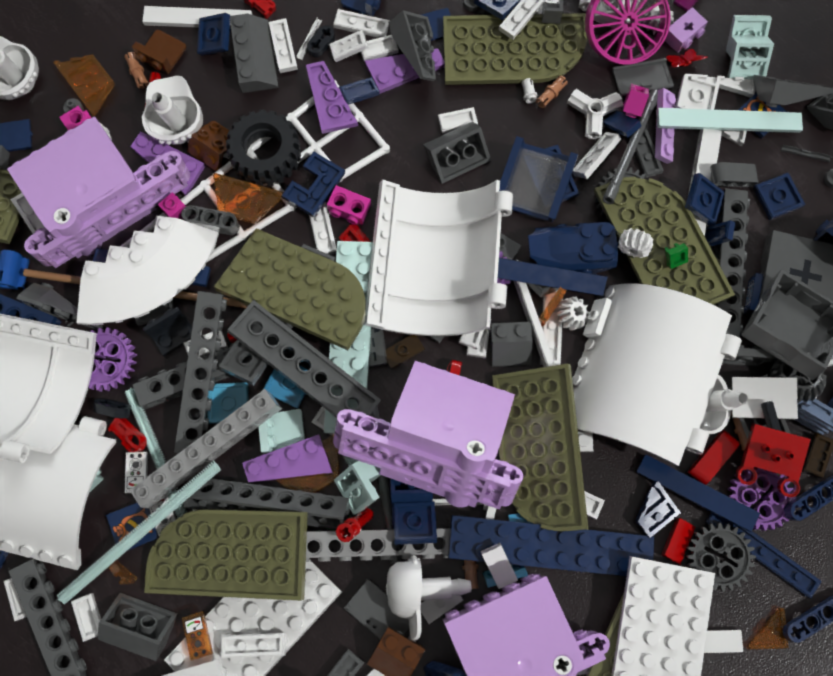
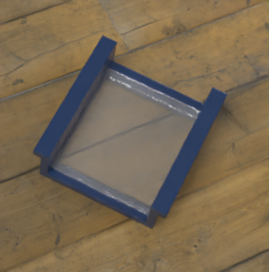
(537, 179)

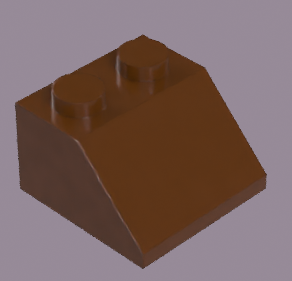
(396, 654)

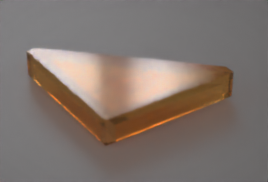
(119, 570)
(771, 633)

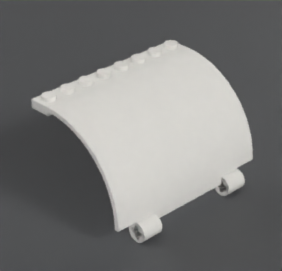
(436, 260)
(653, 370)
(41, 384)
(48, 494)

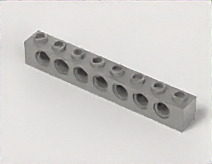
(205, 449)
(366, 537)

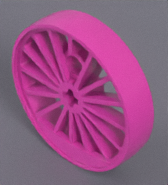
(628, 29)

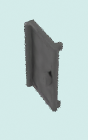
(647, 74)
(372, 606)

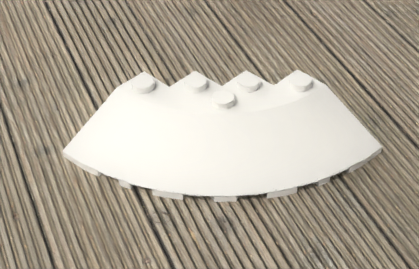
(146, 273)

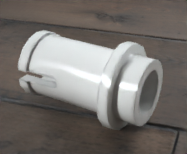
(529, 92)

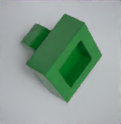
(677, 255)

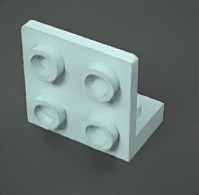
(281, 430)

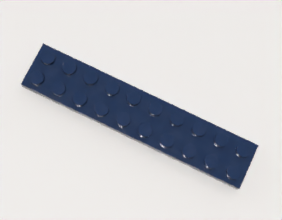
(538, 547)

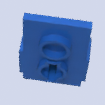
(11, 269)

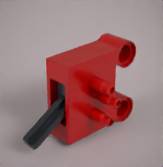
(774, 451)

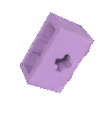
(686, 29)

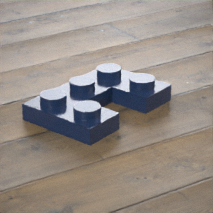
(327, 178)

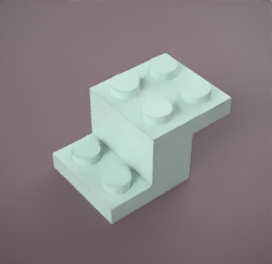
(749, 46)
(356, 484)

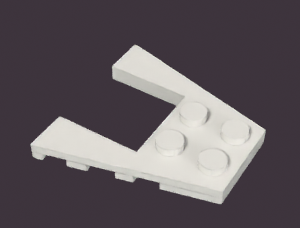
(701, 93)

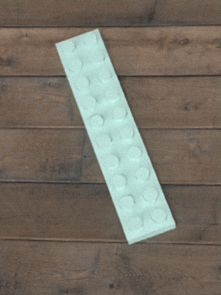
(355, 361)

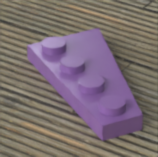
(396, 70)
(330, 105)
(149, 149)
(292, 461)

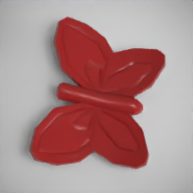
(684, 60)

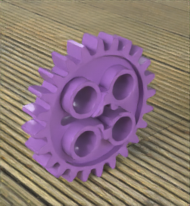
(107, 342)
(773, 510)

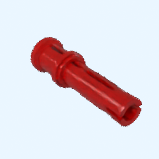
(353, 526)

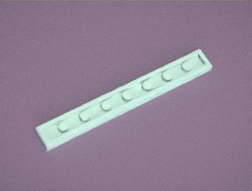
(729, 120)

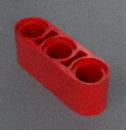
(713, 457)

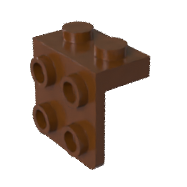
(160, 51)
(209, 144)

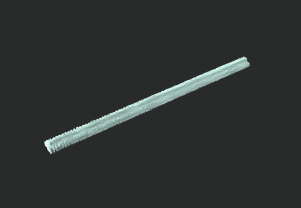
(151, 442)
(139, 532)

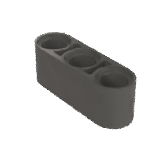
(734, 174)
(205, 214)

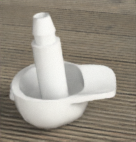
(17, 70)
(171, 111)
(720, 406)
(407, 589)

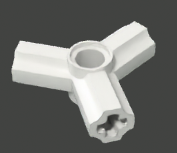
(594, 119)

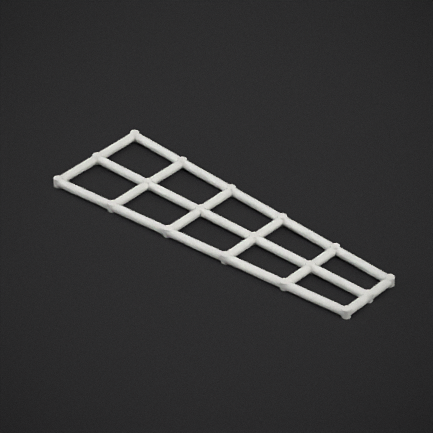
(314, 146)

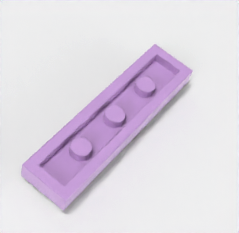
(665, 136)

